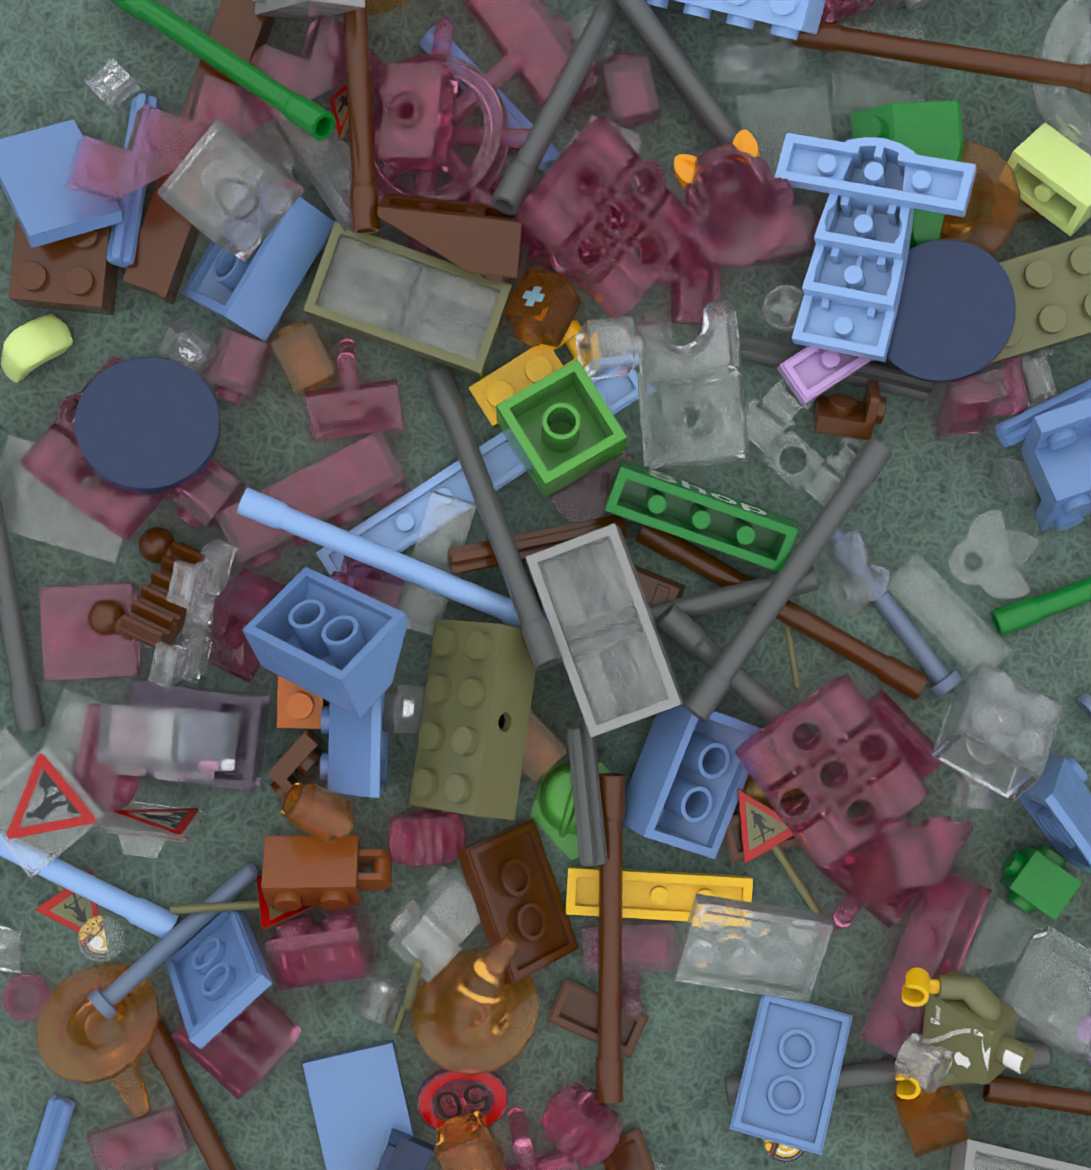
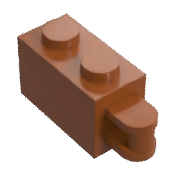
(321, 874)

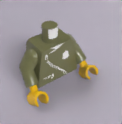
(968, 1022)

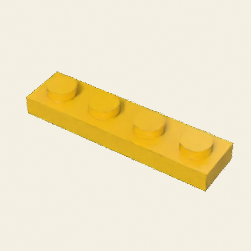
(652, 892)

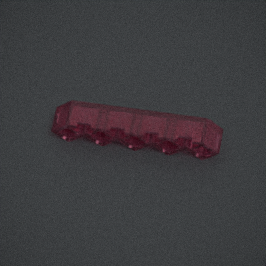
(164, 139)

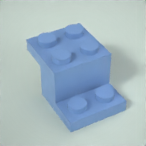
(1060, 464)

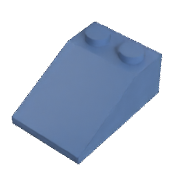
(1063, 809)

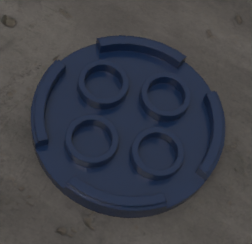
(951, 312)
(147, 425)

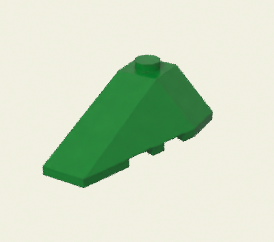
(924, 127)

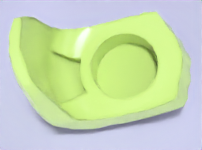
(34, 345)

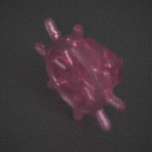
(418, 118)

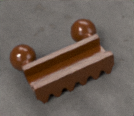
(152, 616)

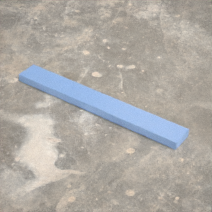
(400, 521)

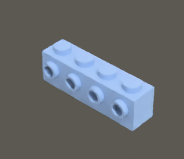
(786, 16)

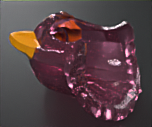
(735, 202)

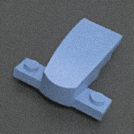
(864, 233)

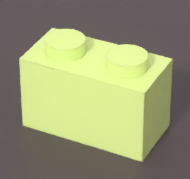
(1054, 178)

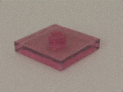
(71, 645)

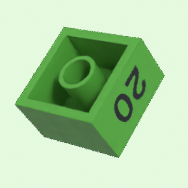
(560, 428)

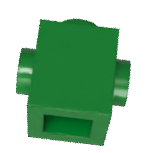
(1038, 880)

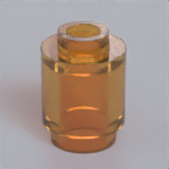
(318, 812)

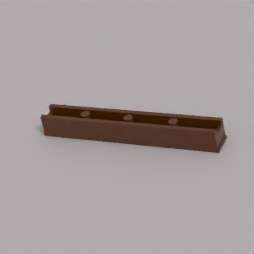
(165, 235)

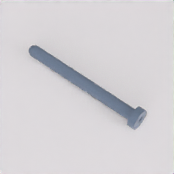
(913, 640)
(151, 960)

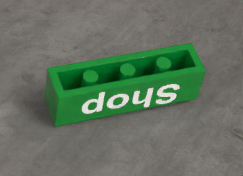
(700, 515)

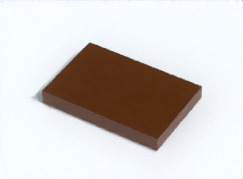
(518, 897)

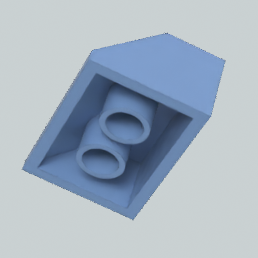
(259, 289)
(329, 640)
(356, 751)
(688, 780)

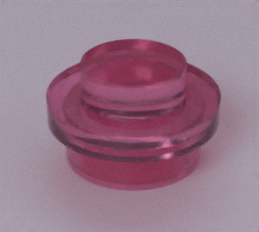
(25, 997)

